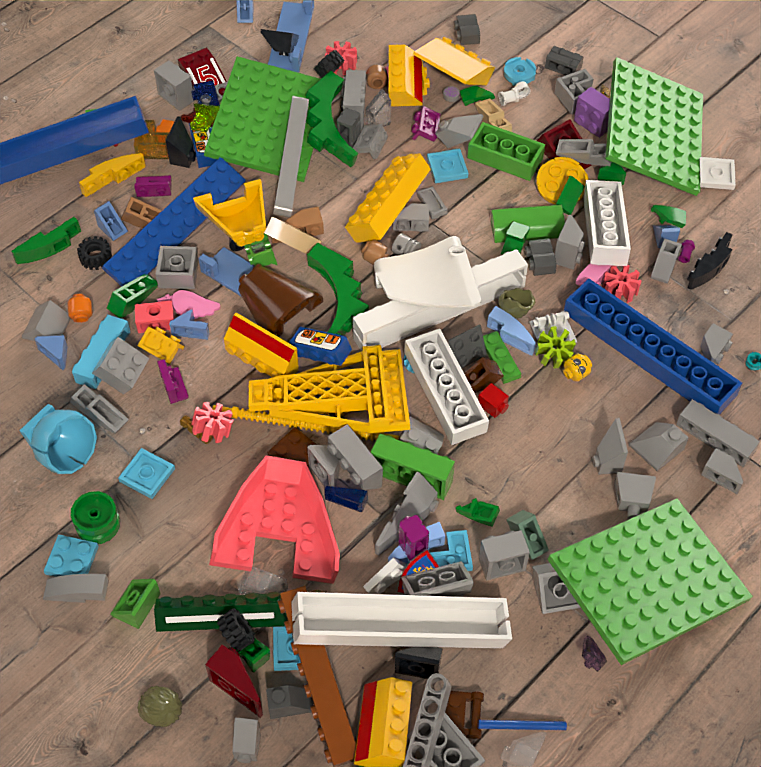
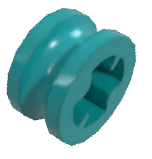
(754, 355)

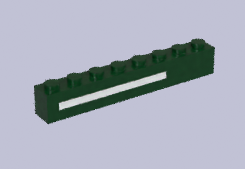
(202, 612)

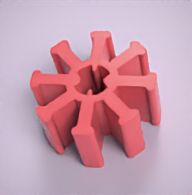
(348, 53)
(622, 283)
(212, 422)

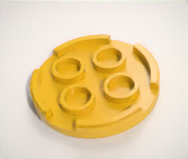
(554, 175)

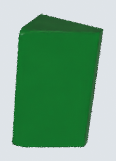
(570, 195)

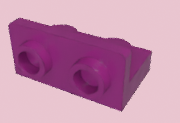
(425, 124)
(153, 186)
(172, 382)

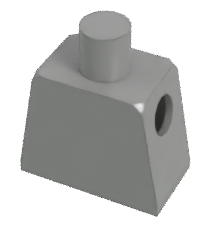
(633, 492)

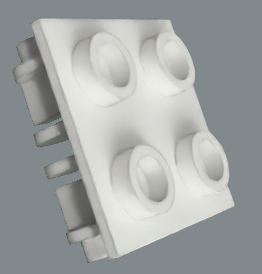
(545, 323)

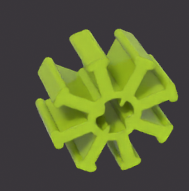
(548, 341)

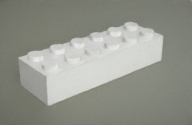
(606, 223)
(446, 386)

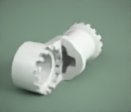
(514, 94)

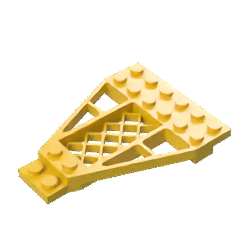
(382, 397)

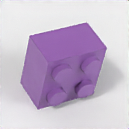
(593, 111)

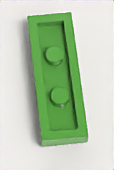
(498, 352)

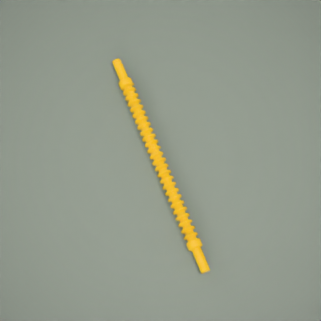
(266, 417)

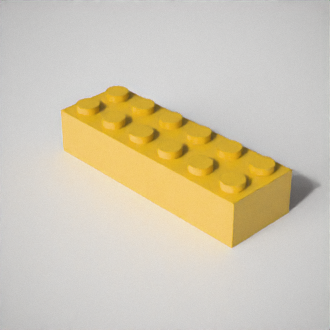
(387, 198)

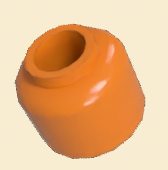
(79, 308)

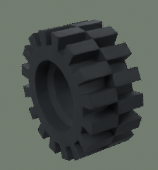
(329, 63)
(94, 245)
(236, 629)

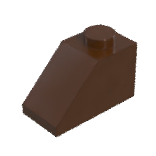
(483, 373)

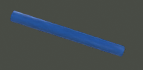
(522, 725)

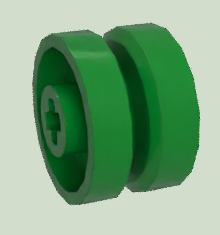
(95, 517)

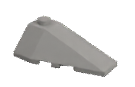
(418, 500)

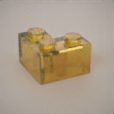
(152, 144)

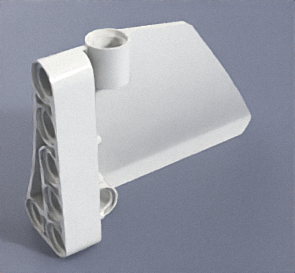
(430, 276)

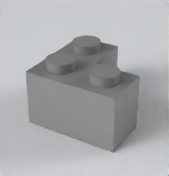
(572, 86)

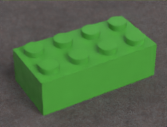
(506, 151)
(403, 460)

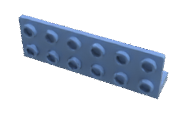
(293, 19)
(225, 268)

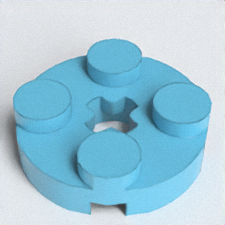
(514, 76)

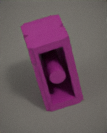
(413, 536)

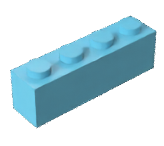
(108, 331)

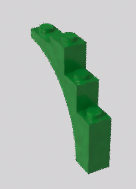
(324, 132)
(338, 273)

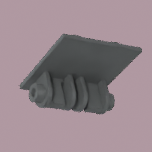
(468, 346)

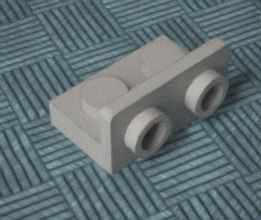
(371, 140)

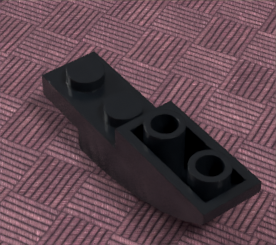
(711, 263)

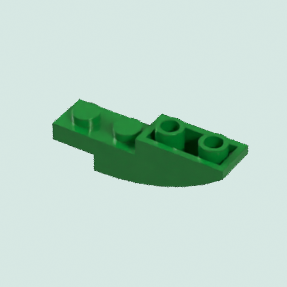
(44, 246)

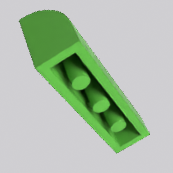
(542, 220)

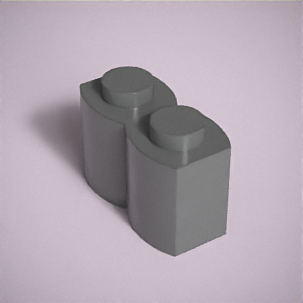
(467, 29)
(541, 257)

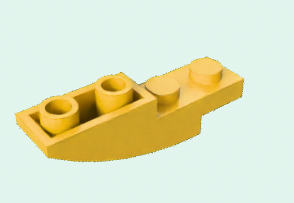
(115, 170)

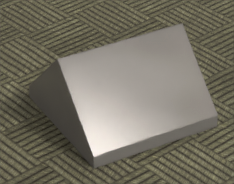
(47, 321)

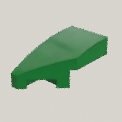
(475, 93)
(670, 215)
(479, 512)

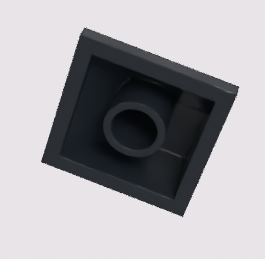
(281, 41)
(179, 145)
(418, 661)

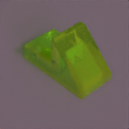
(204, 117)

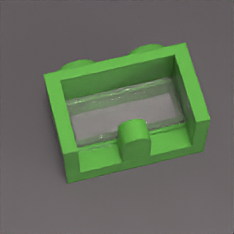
(260, 252)

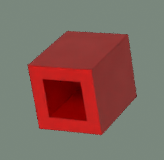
(493, 400)

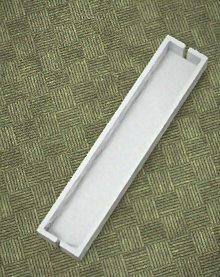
(400, 319)
(399, 620)

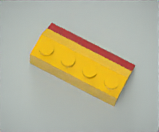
(404, 77)
(260, 348)
(383, 723)

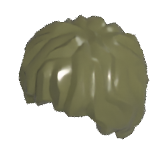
(516, 302)
(160, 706)

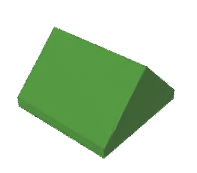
(136, 602)

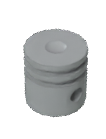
(404, 244)

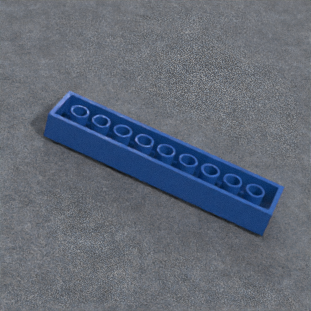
(652, 347)

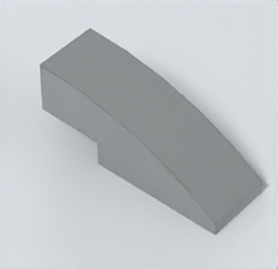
(583, 151)
(98, 409)
(76, 588)

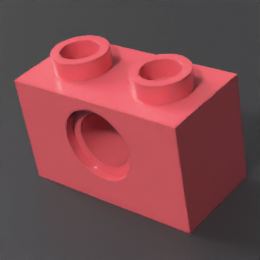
(154, 315)

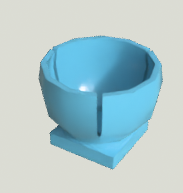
(58, 436)

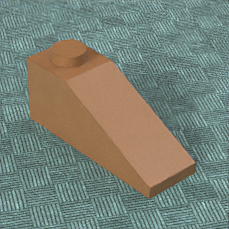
(139, 213)

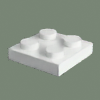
(717, 173)

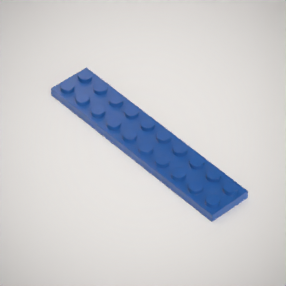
(172, 224)

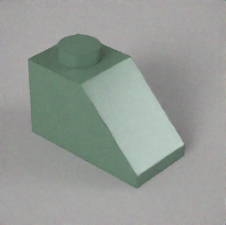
(531, 530)

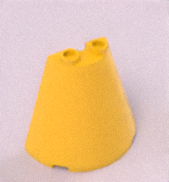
(239, 218)

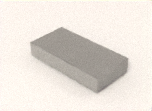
(436, 206)

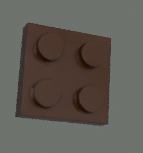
(292, 447)

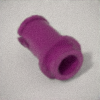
(687, 248)

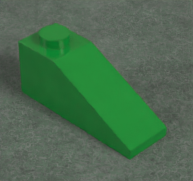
(126, 297)

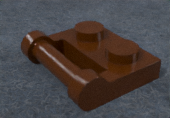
(456, 711)

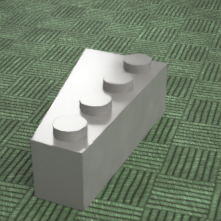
(354, 92)

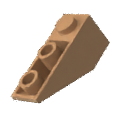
(306, 220)

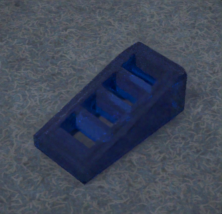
(347, 497)

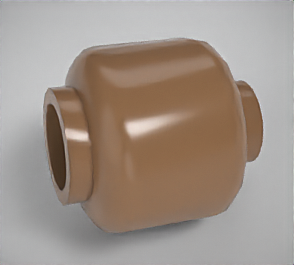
(376, 77)
(373, 251)

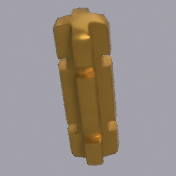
(186, 423)

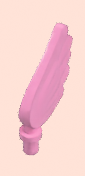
(186, 300)

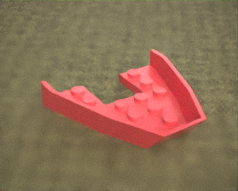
(283, 505)

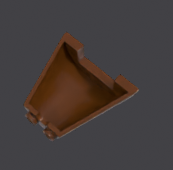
(275, 298)

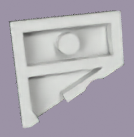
(385, 577)

